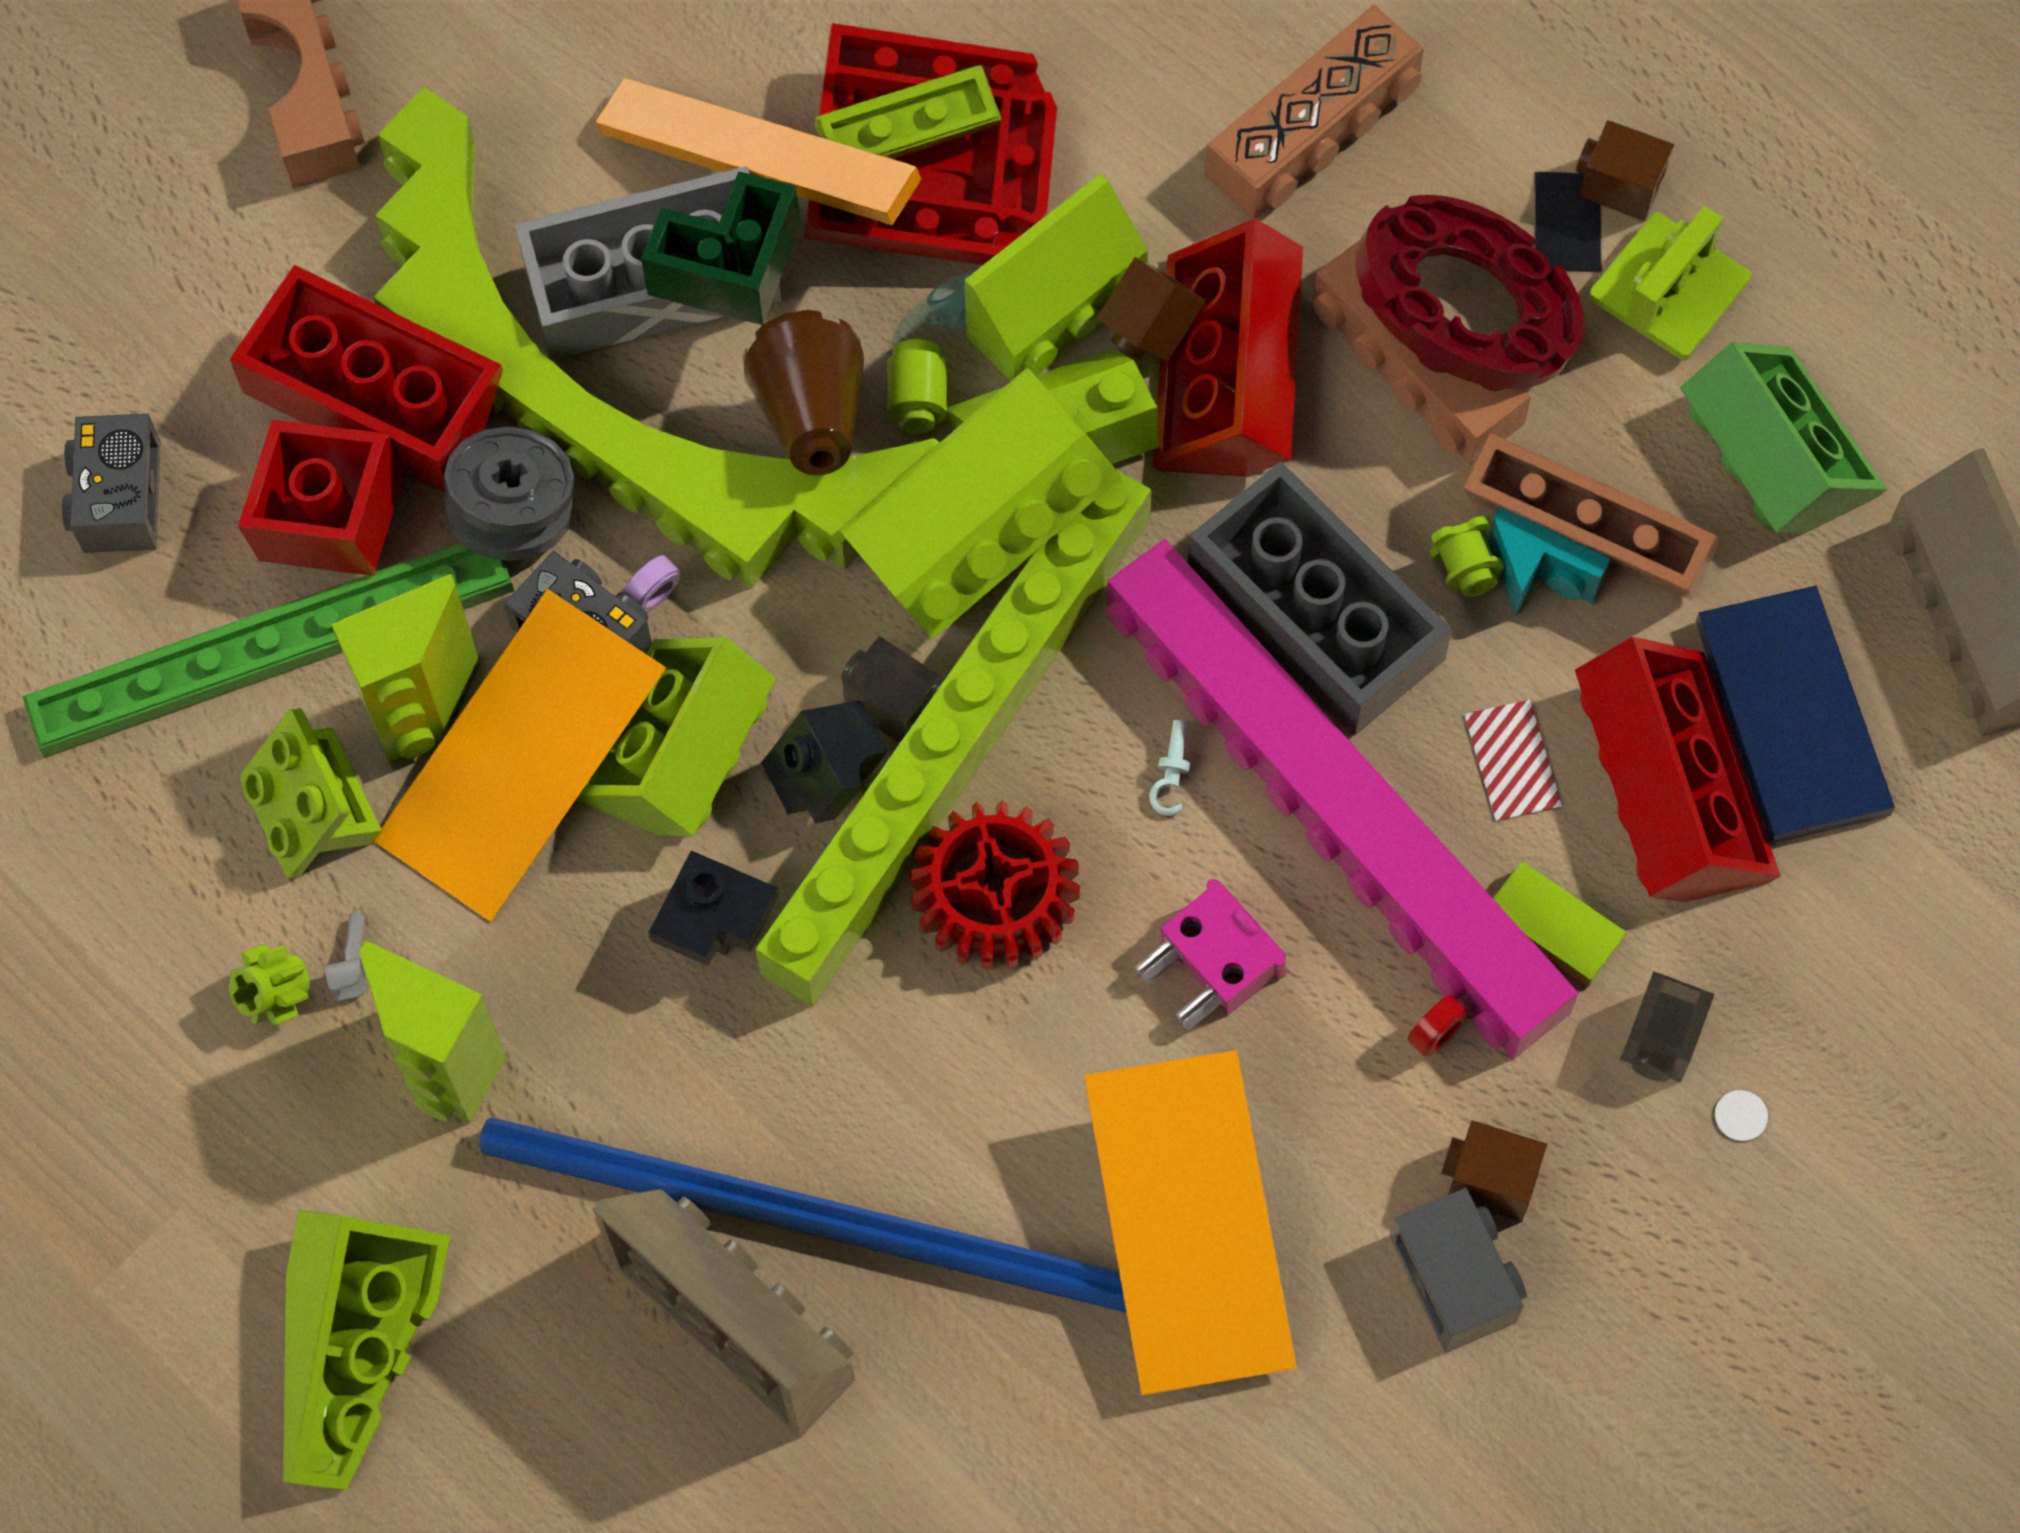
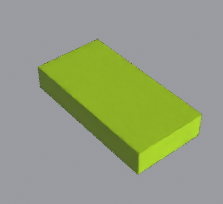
(1559, 923)

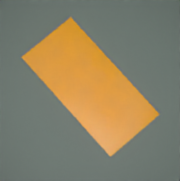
(519, 755)
(1189, 1222)

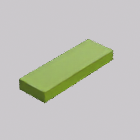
(915, 116)

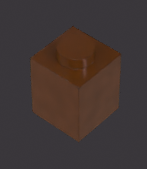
(1624, 169)
(1149, 311)
(1495, 1168)

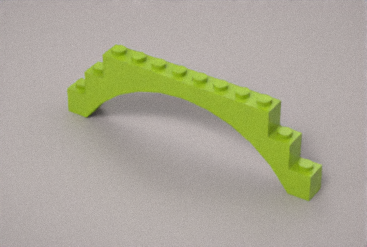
(719, 501)

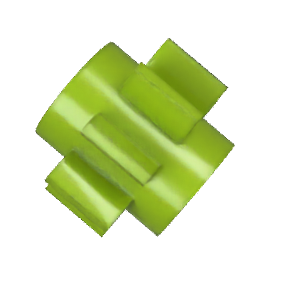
(269, 984)

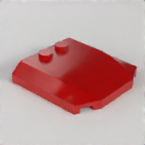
(972, 189)

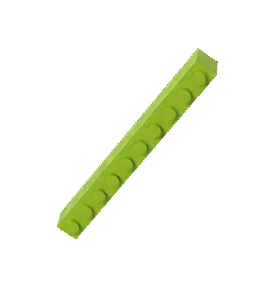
(949, 742)

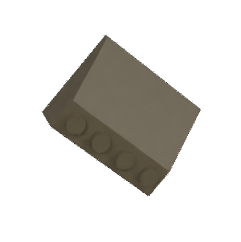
(725, 1305)

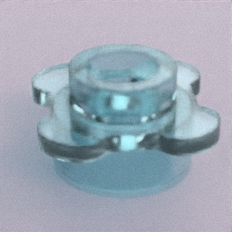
(948, 303)

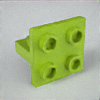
(1672, 282)
(306, 794)

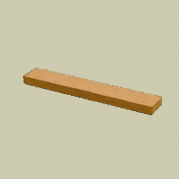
(731, 140)

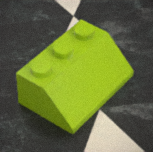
(1051, 281)
(1102, 396)
(411, 665)
(681, 737)
(435, 1033)

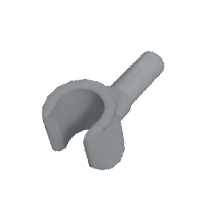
(348, 977)

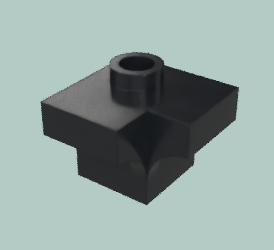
(824, 759)
(712, 910)

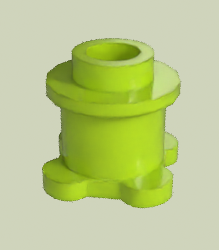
(1467, 557)

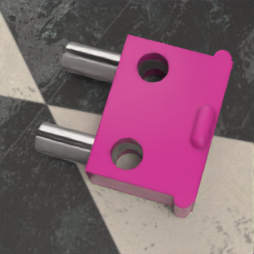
(1226, 947)

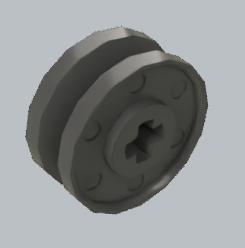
(508, 493)

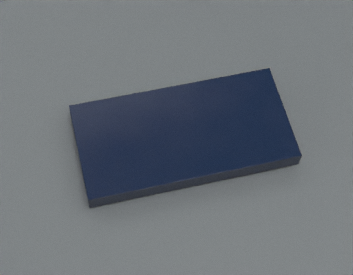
(1794, 714)

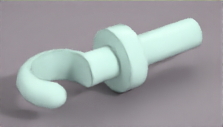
(1173, 767)

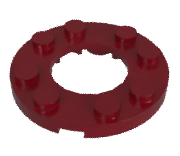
(1443, 225)

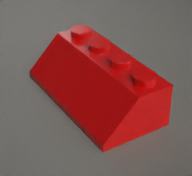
(365, 369)
(1233, 375)
(1675, 771)

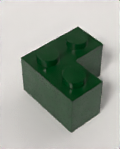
(728, 263)

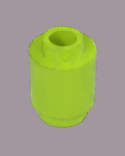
(916, 386)

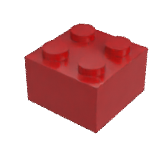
(322, 497)

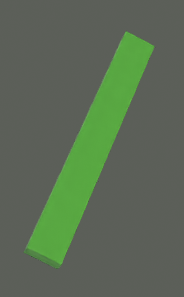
(240, 651)

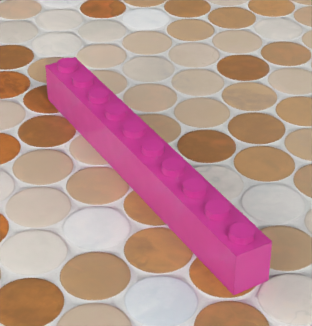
(1339, 800)

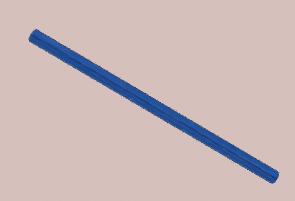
(804, 1213)

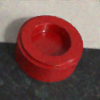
(1438, 1025)

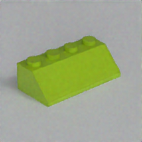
(980, 503)

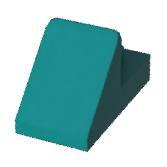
(1540, 553)

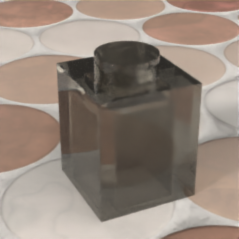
(890, 686)
(1666, 1028)

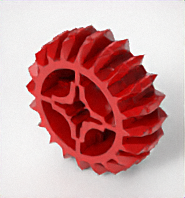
(972, 893)

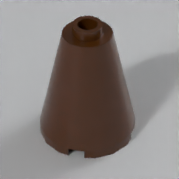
(808, 386)

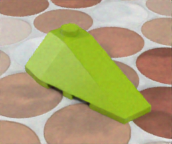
(348, 1321)

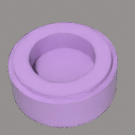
(653, 583)

